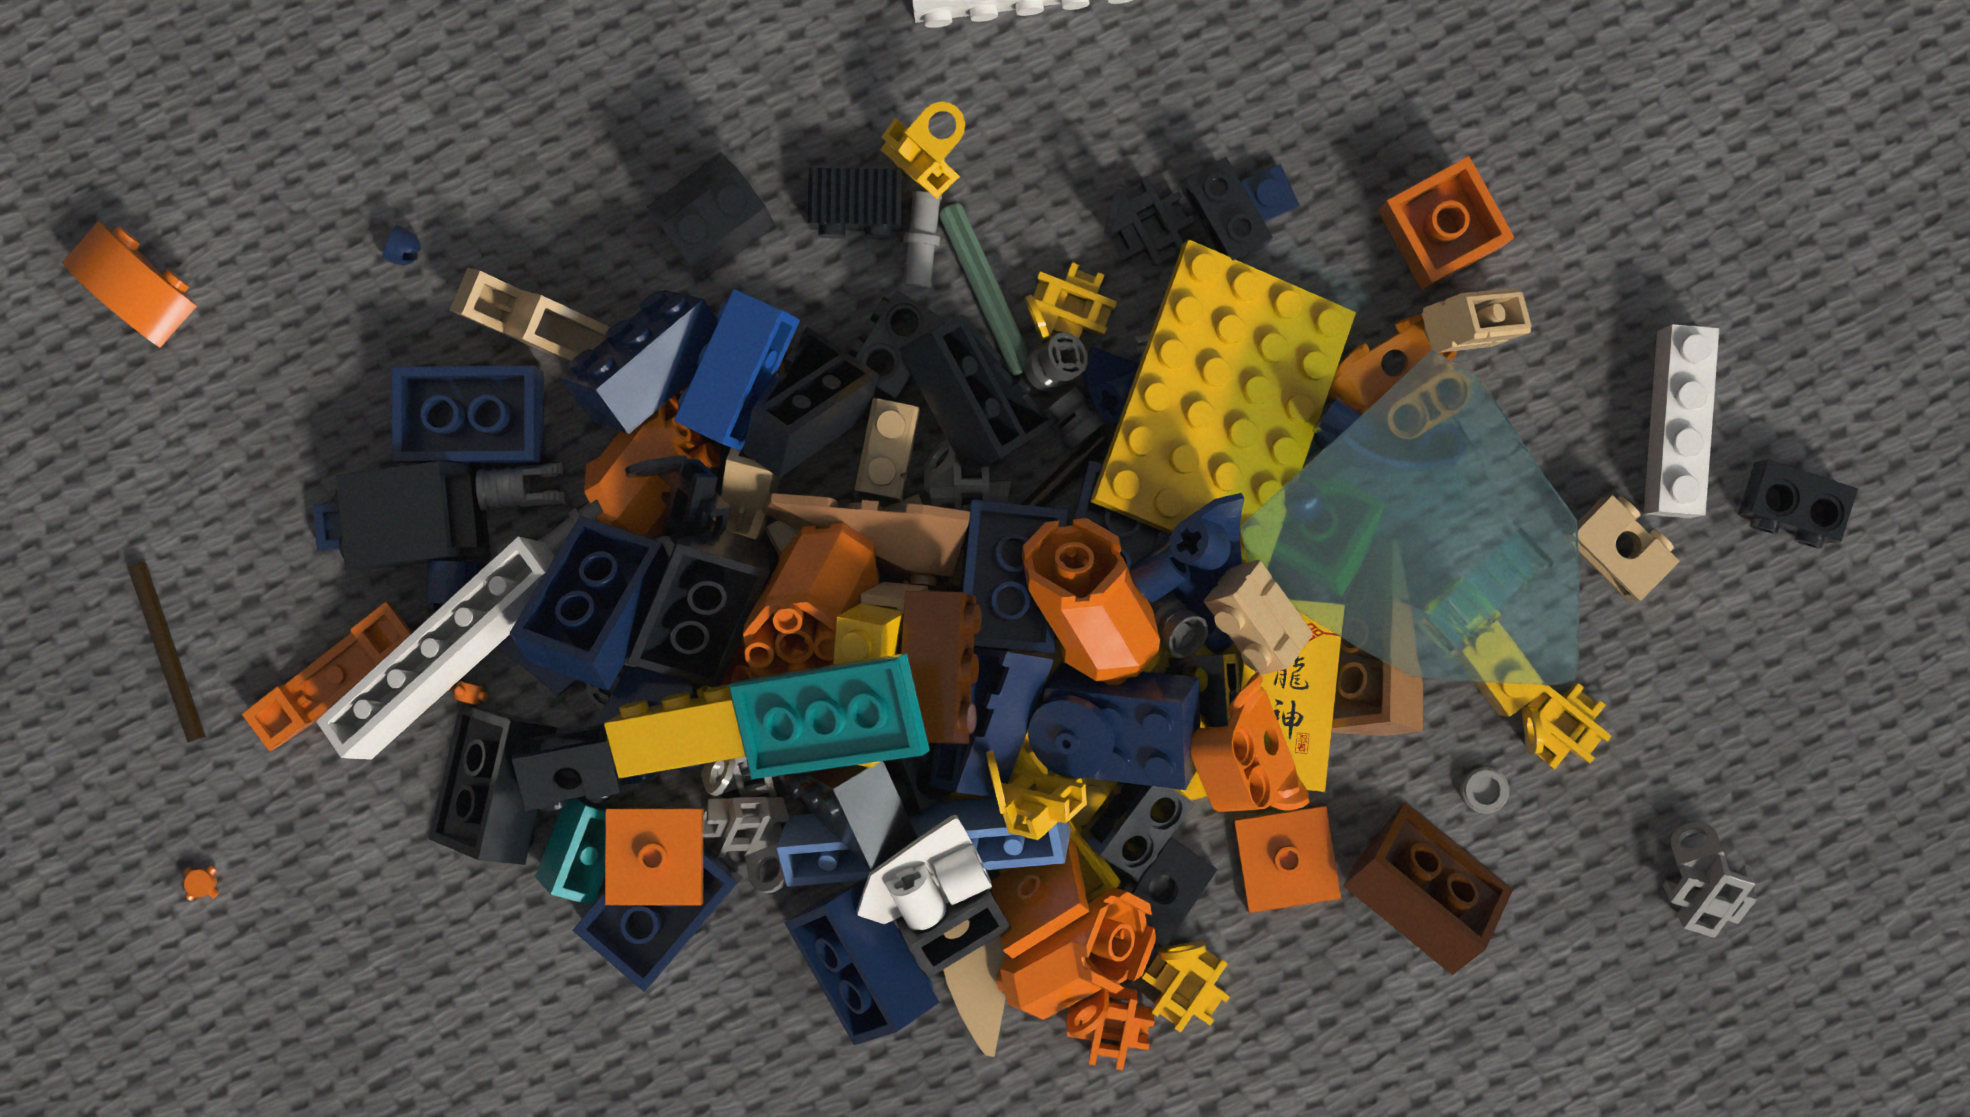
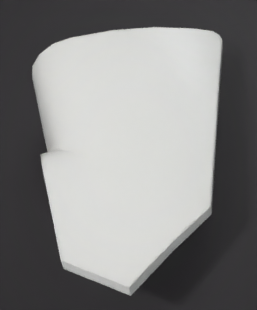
(924, 877)

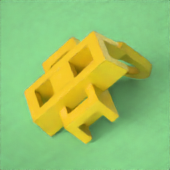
(920, 152)
(1069, 313)
(1558, 730)
(1036, 799)
(1181, 979)

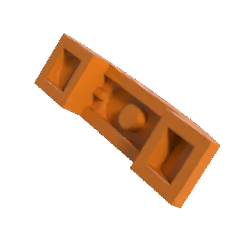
(325, 681)

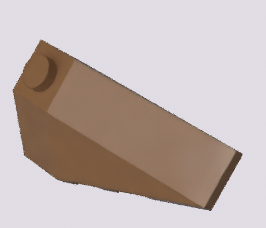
(908, 543)
(1375, 696)

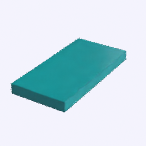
(829, 717)

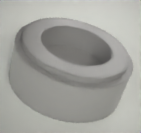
(1484, 790)

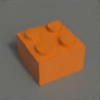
(1445, 223)

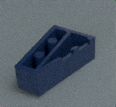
(1004, 705)

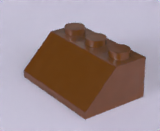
(942, 661)
(1429, 889)

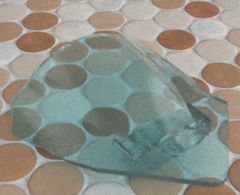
(1431, 538)

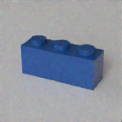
(735, 368)

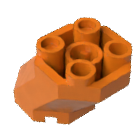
(637, 502)
(812, 585)
(1090, 600)
(1082, 957)

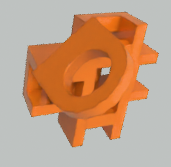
(1102, 1018)

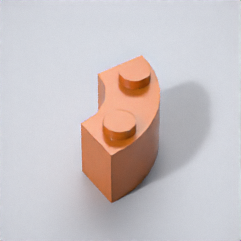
(130, 284)

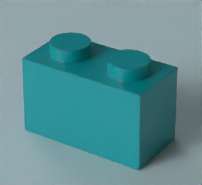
(576, 852)

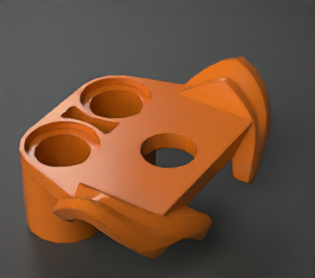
(1360, 376)
(1234, 760)

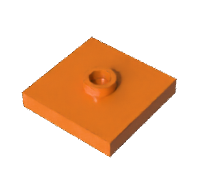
(654, 856)
(1287, 859)
(1040, 900)

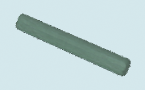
(985, 287)

